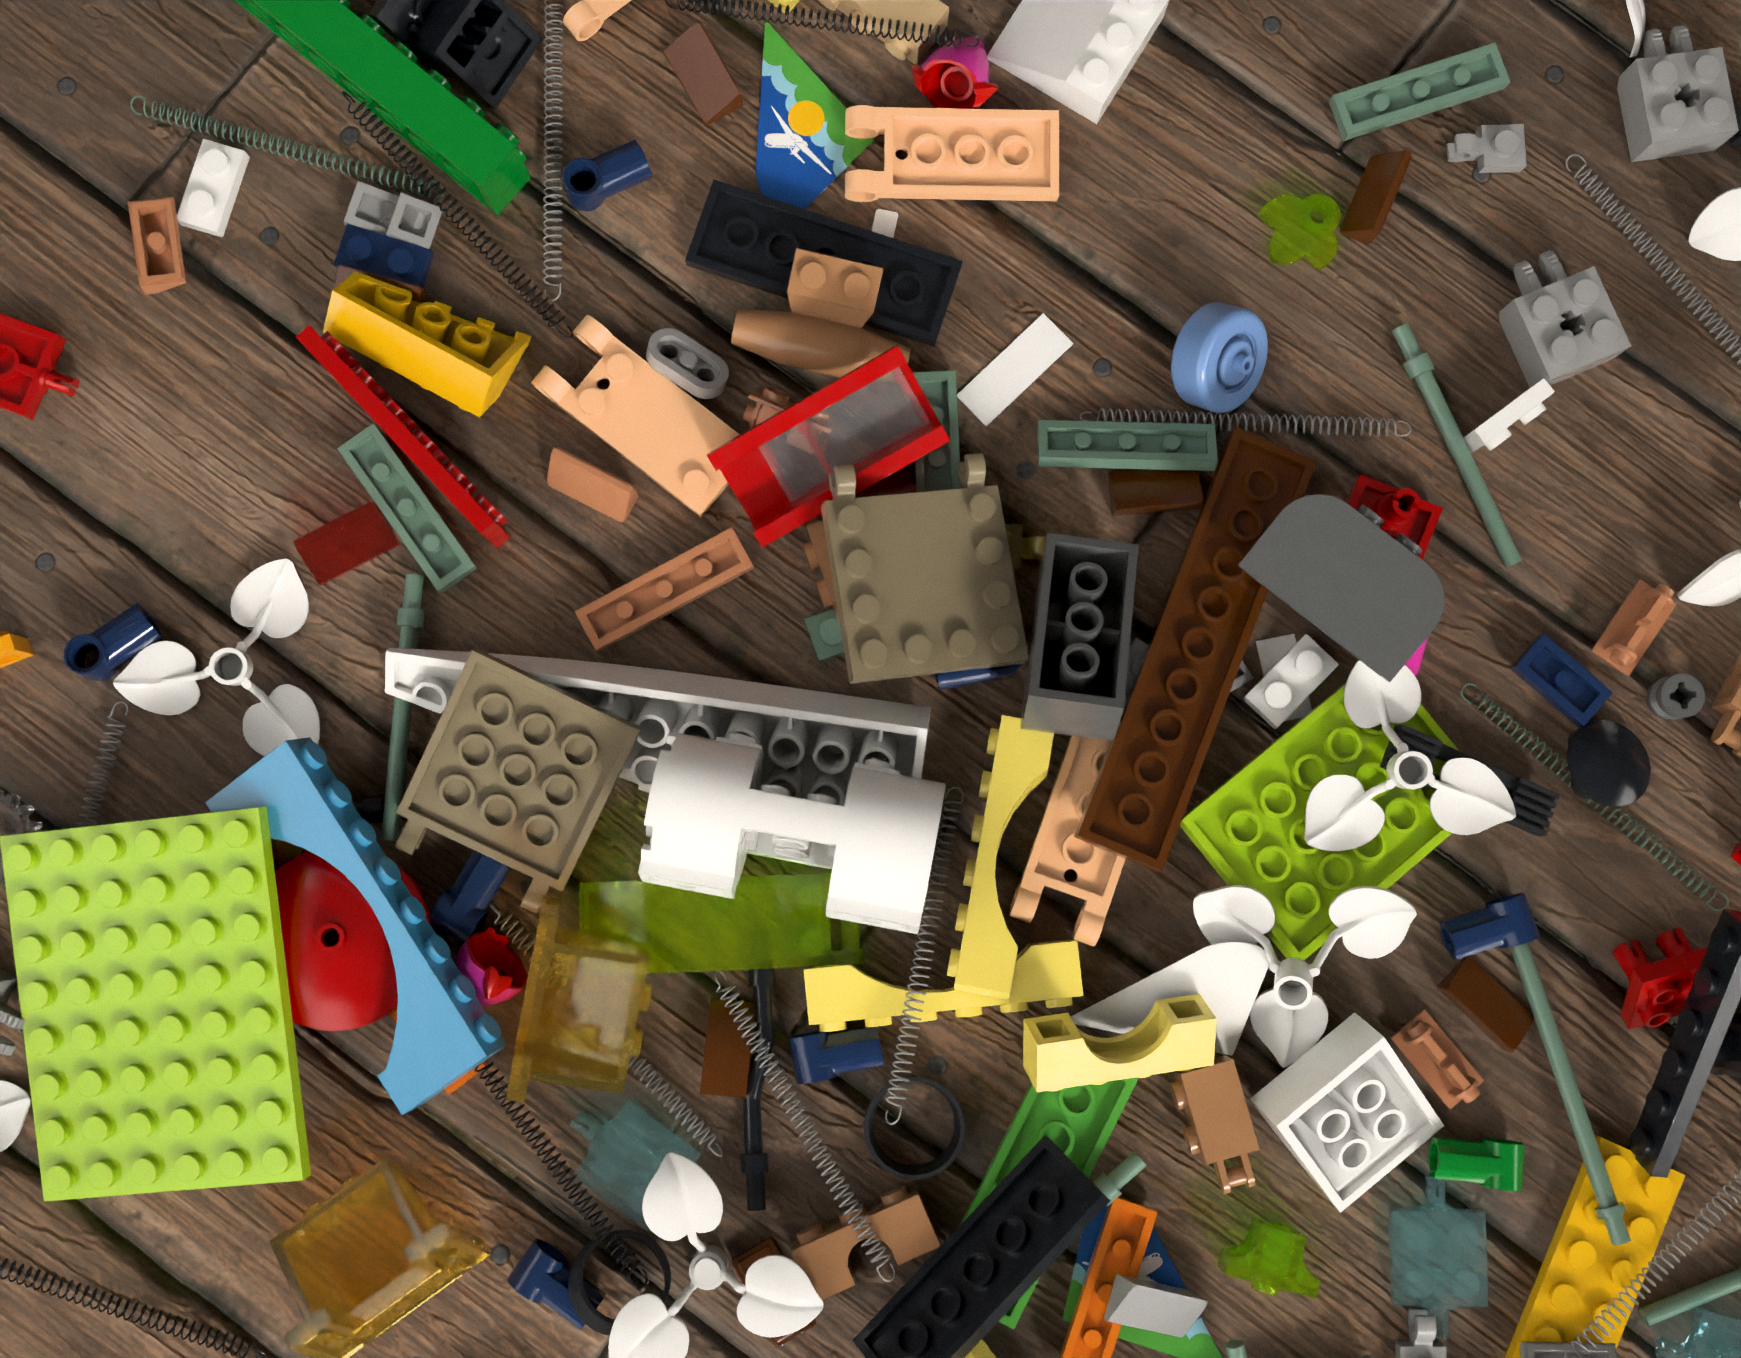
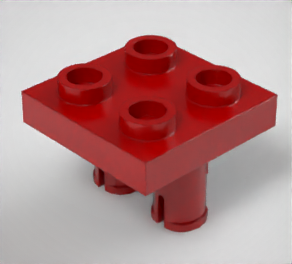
(1399, 509)
(1661, 987)

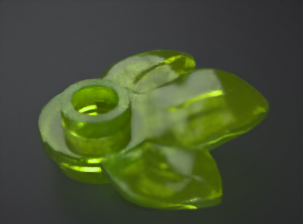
(1297, 233)

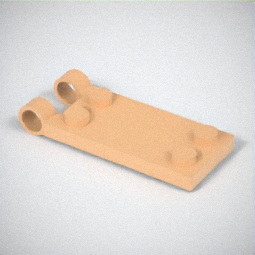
(957, 154)
(644, 418)
(1058, 850)

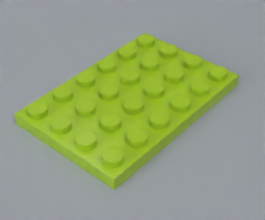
(1256, 822)

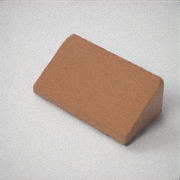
(157, 244)
(590, 485)

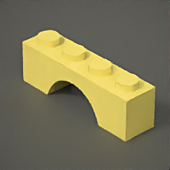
(1171, 1038)

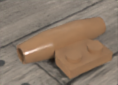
(824, 330)

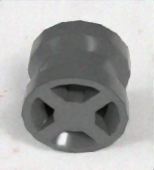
(1664, 699)

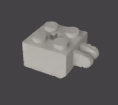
(1676, 99)
(1573, 303)

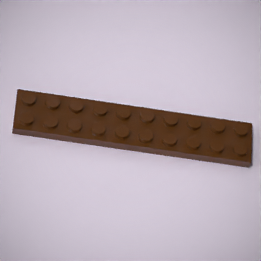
(1191, 656)

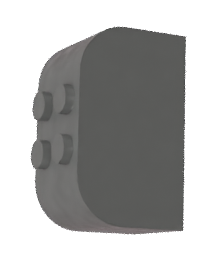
(1350, 579)
(1080, 637)

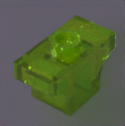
(1271, 1260)

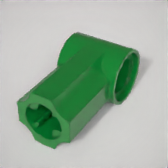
(1490, 1163)

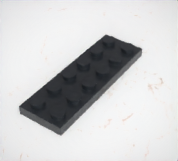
(756, 243)
(987, 1260)

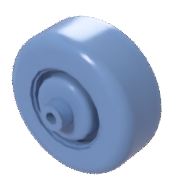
(1219, 357)

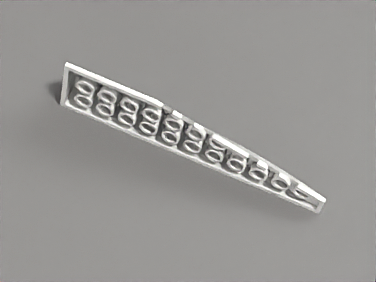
(805, 734)

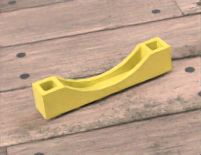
(987, 947)
(846, 993)

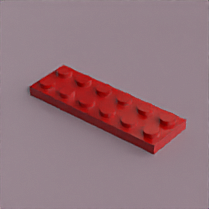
(399, 428)

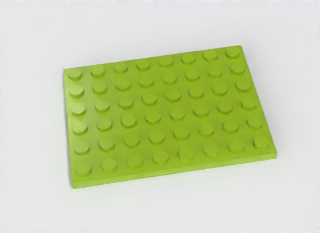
(155, 1005)

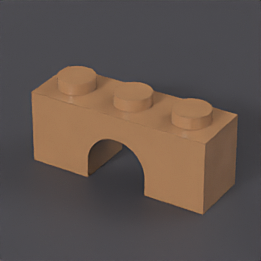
(899, 1222)

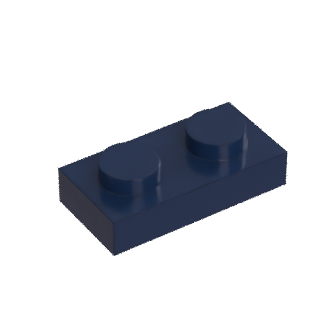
(384, 256)
(1561, 680)

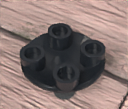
(1607, 763)

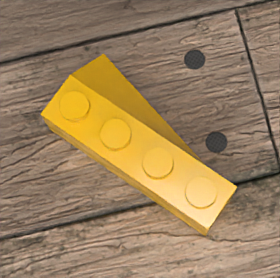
(424, 341)

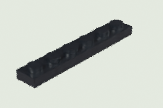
(1691, 1050)

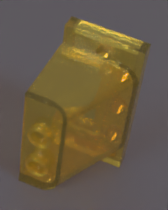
(578, 1009)
(367, 1261)

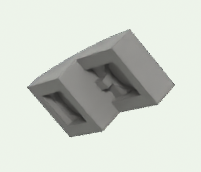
(393, 215)

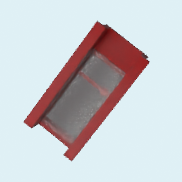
(861, 419)

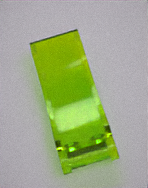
(765, 926)

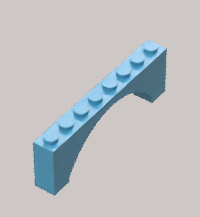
(439, 1019)

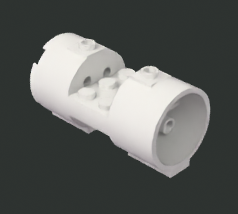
(711, 813)

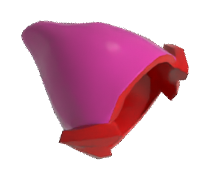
(956, 70)
(491, 967)

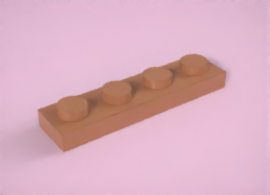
(664, 589)

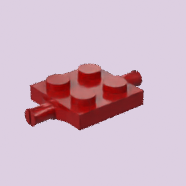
(29, 366)

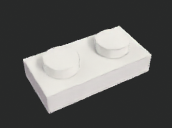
(212, 188)
(1524, 408)
(1290, 681)

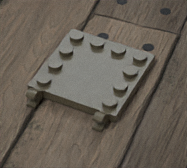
(923, 578)
(516, 772)

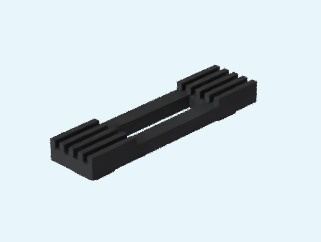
(1530, 800)

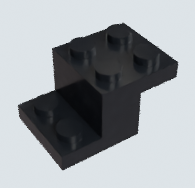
(466, 40)

